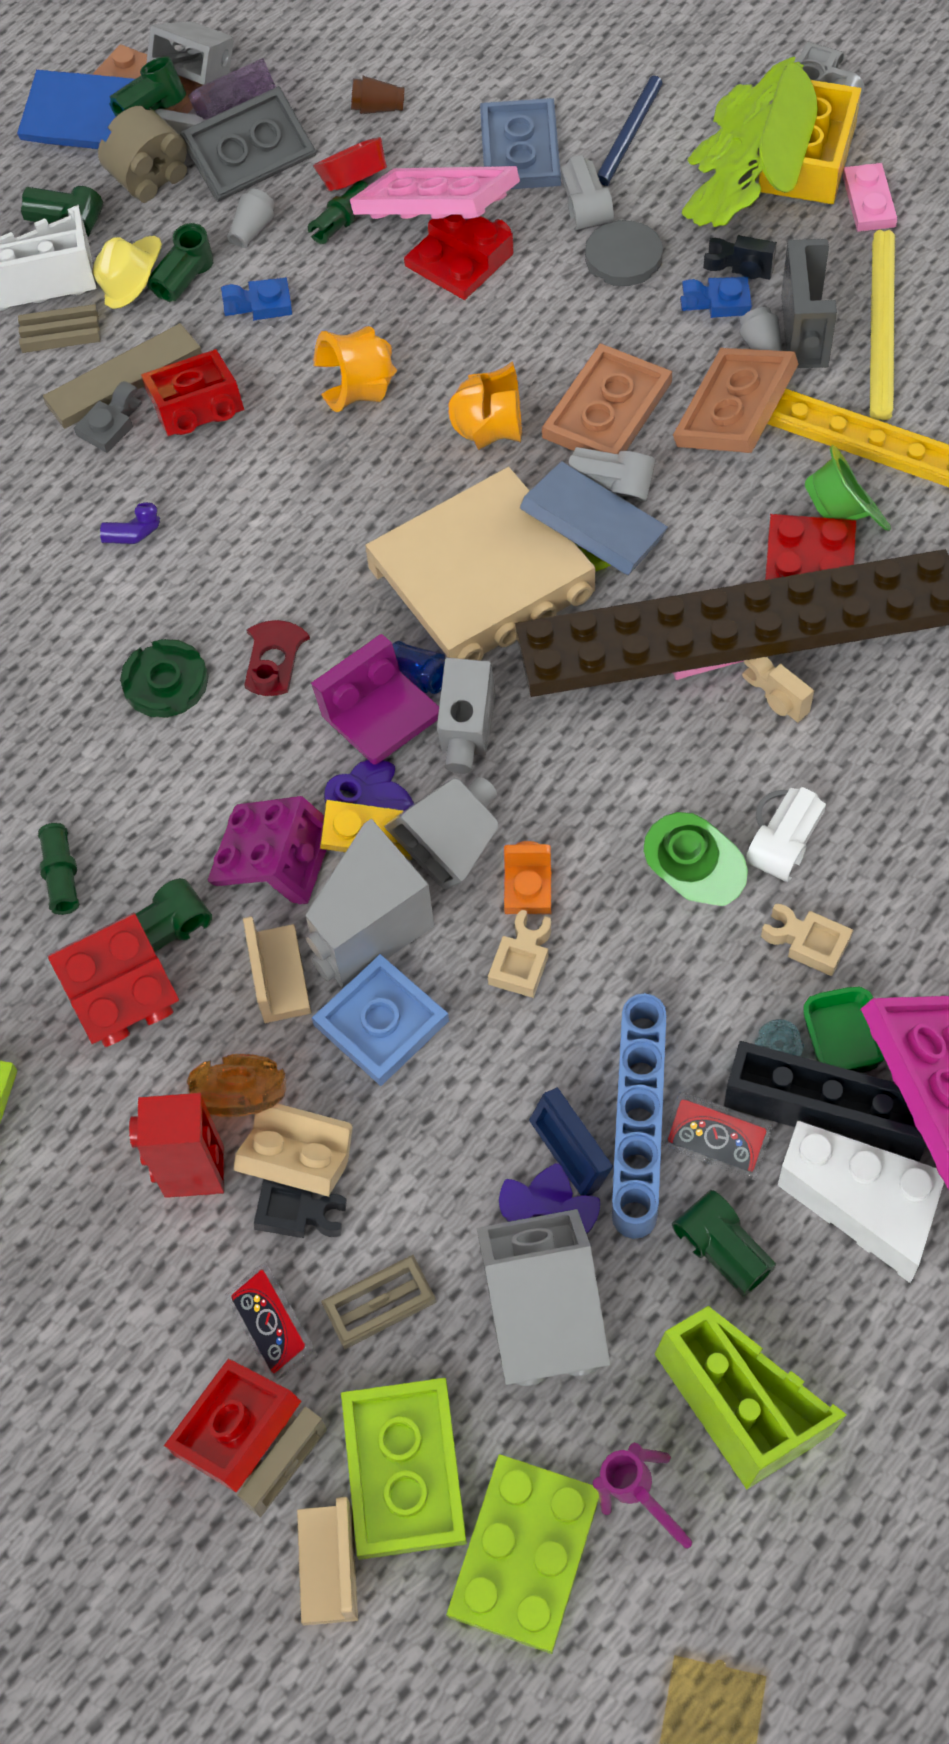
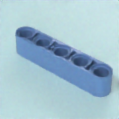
(634, 1136)

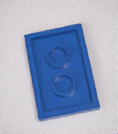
(69, 108)

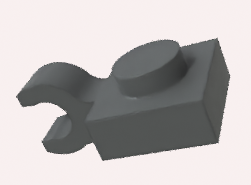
(109, 424)

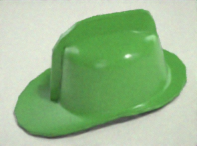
(839, 493)
(715, 864)

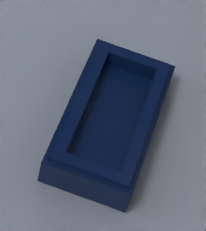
(570, 1142)

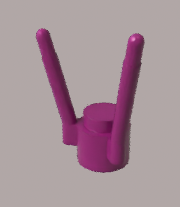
(630, 1482)

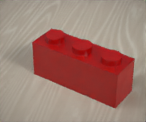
(179, 1144)

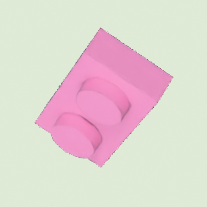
(869, 197)

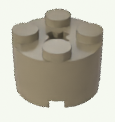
(143, 152)

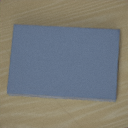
(522, 136)
(593, 517)

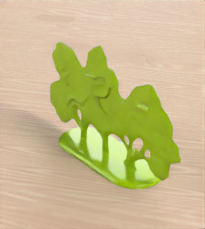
(751, 124)

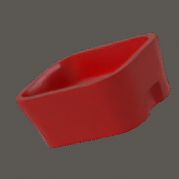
(352, 164)

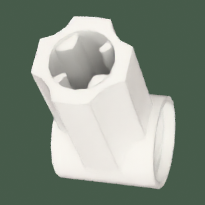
(785, 838)

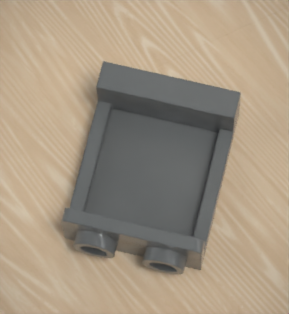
(806, 317)

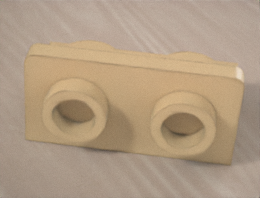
(296, 1149)

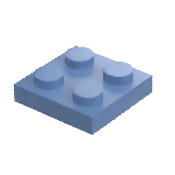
(380, 1019)

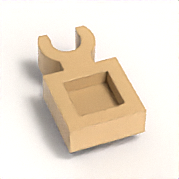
(782, 688)
(813, 942)
(521, 960)

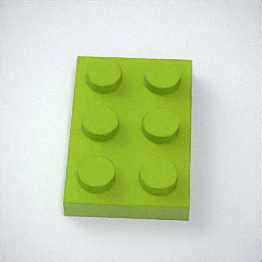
(402, 1469)
(524, 1553)

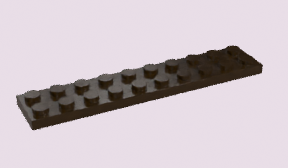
(735, 623)

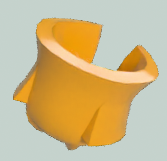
(363, 365)
(487, 407)

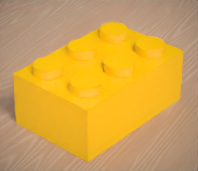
(827, 145)

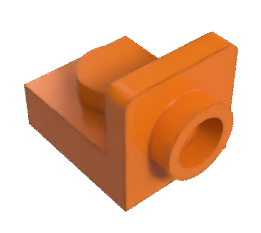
(527, 878)

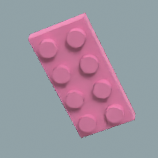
(435, 191)

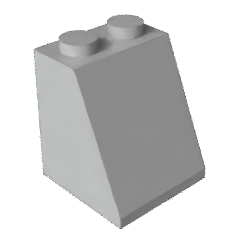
(367, 907)
(543, 1297)

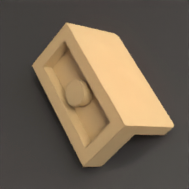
(277, 971)
(327, 1564)

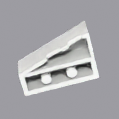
(46, 262)
(865, 1193)

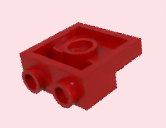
(461, 252)
(193, 393)
(114, 980)

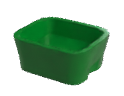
(840, 1029)

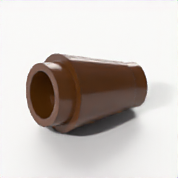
(376, 96)

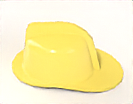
(125, 268)

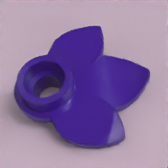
(370, 786)
(546, 1195)

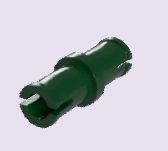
(338, 214)
(58, 868)

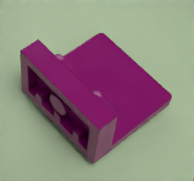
(373, 701)
(274, 845)

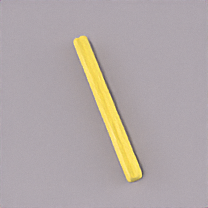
(882, 325)

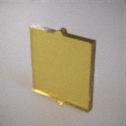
(712, 1704)

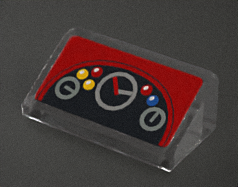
(717, 1135)
(270, 1323)

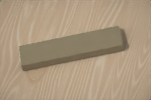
(77, 397)

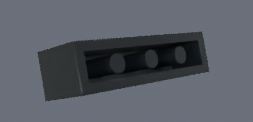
(824, 1096)

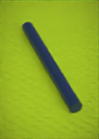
(629, 130)

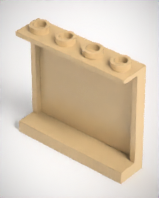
(481, 567)

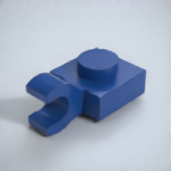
(721, 296)
(264, 299)

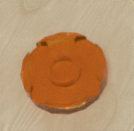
(238, 1086)

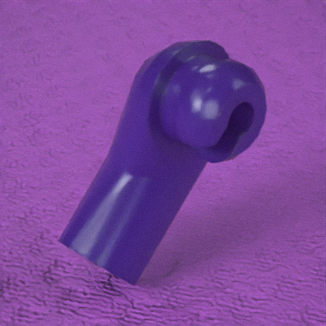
(133, 531)

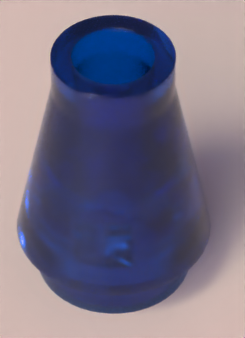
(420, 666)

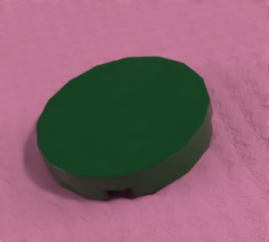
(156, 688)

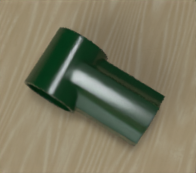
(155, 88)
(53, 205)
(182, 263)
(173, 914)
(717, 1234)

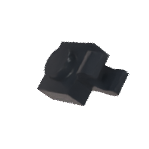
(746, 256)

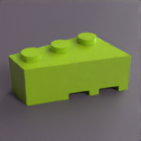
(742, 1397)

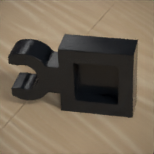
(290, 1210)

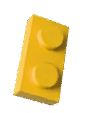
(345, 820)

